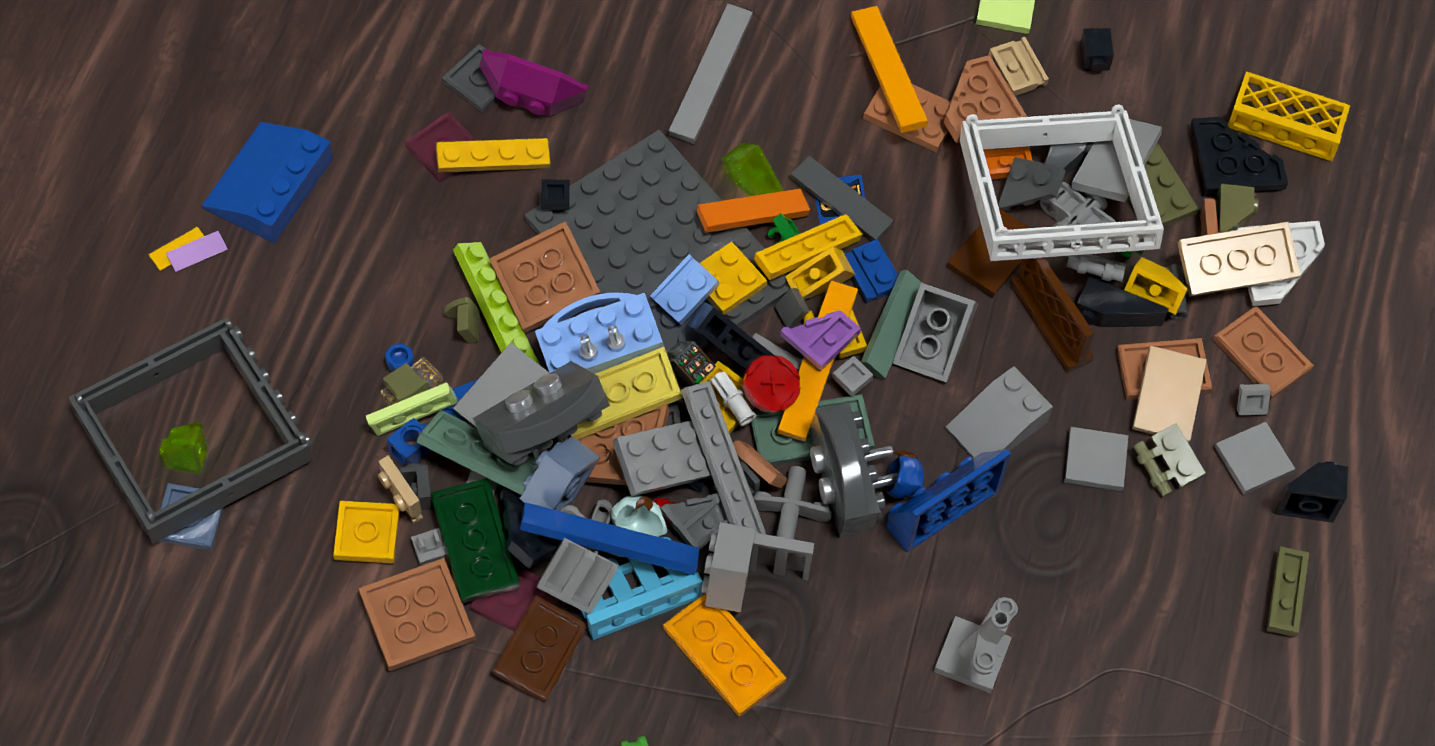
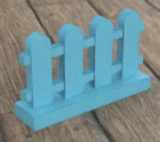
(643, 602)

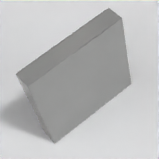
(1254, 458)
(1096, 459)

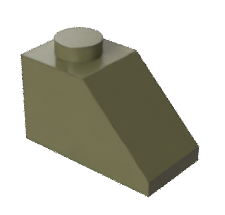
(1235, 207)

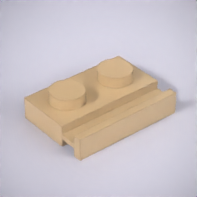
(1019, 66)
(402, 492)

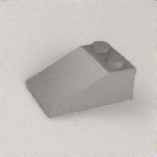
(935, 332)
(1000, 415)

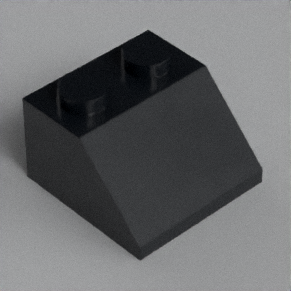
(1316, 493)

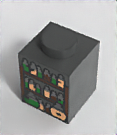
(689, 363)

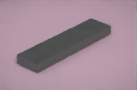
(841, 198)

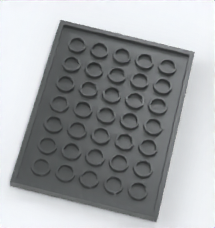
(641, 221)

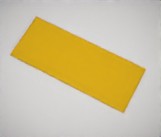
(160, 257)

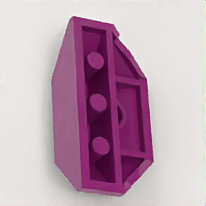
(530, 84)

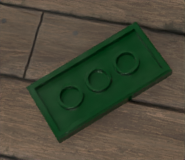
(475, 540)

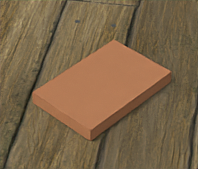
(1263, 352)
(1133, 360)

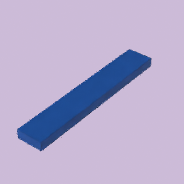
(610, 538)

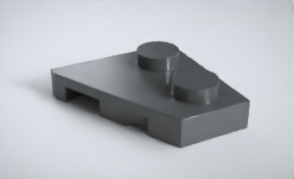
(1030, 182)
(696, 518)

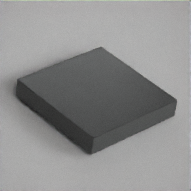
(469, 81)

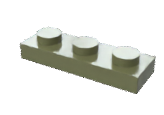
(1288, 591)

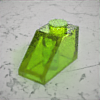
(751, 170)
(185, 448)

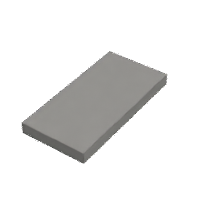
(1101, 169)

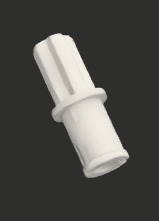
(733, 398)

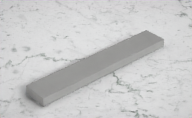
(710, 74)
(721, 456)

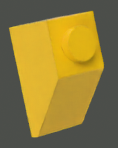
(818, 272)
(1156, 285)

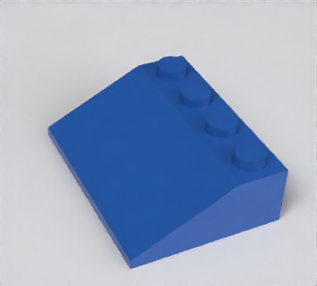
(270, 179)
(948, 498)

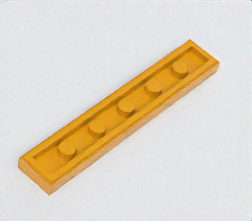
(889, 69)
(799, 416)

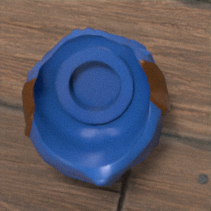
(909, 477)

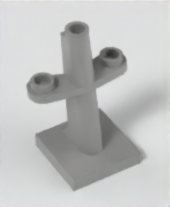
(782, 549)
(578, 572)
(977, 651)

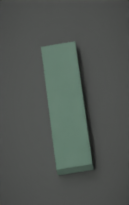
(891, 325)

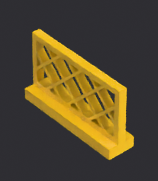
(1284, 129)

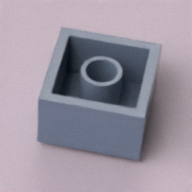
(559, 475)

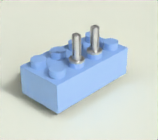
(600, 335)

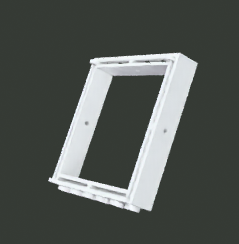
(1060, 240)

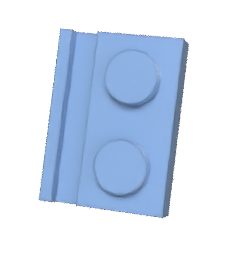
(685, 289)

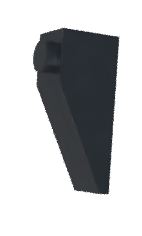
(1113, 307)
(726, 336)

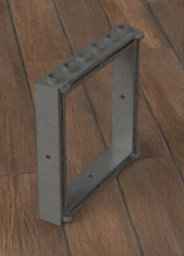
(223, 490)

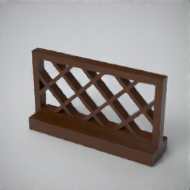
(1054, 313)

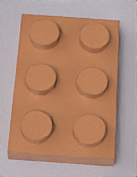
(934, 108)

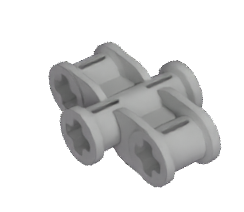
(1074, 209)

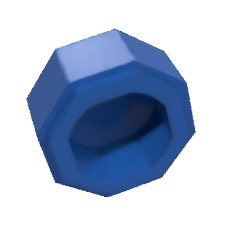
(398, 355)

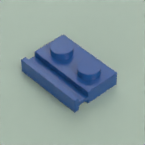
(873, 271)

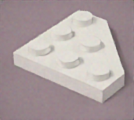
(1308, 244)

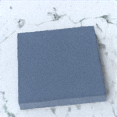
(198, 534)

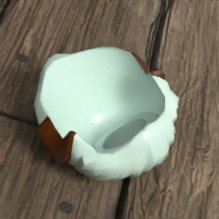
(639, 515)

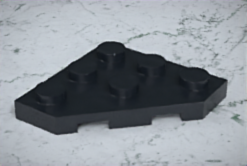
(1234, 158)
(525, 546)

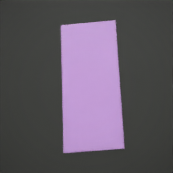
(196, 251)

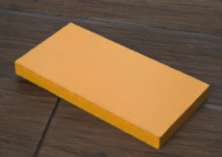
(725, 654)

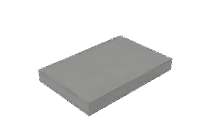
(505, 376)

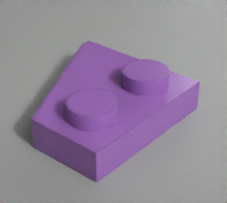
(822, 337)

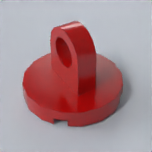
(771, 383)

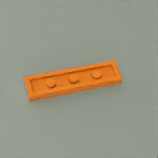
(752, 210)

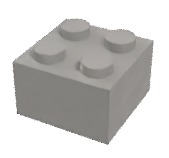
(728, 566)

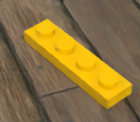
(492, 155)
(803, 247)

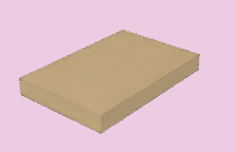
(1169, 392)

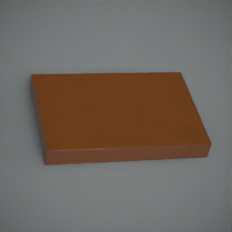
(974, 262)
(539, 648)

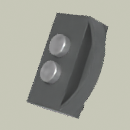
(542, 412)
(846, 478)

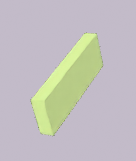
(415, 406)

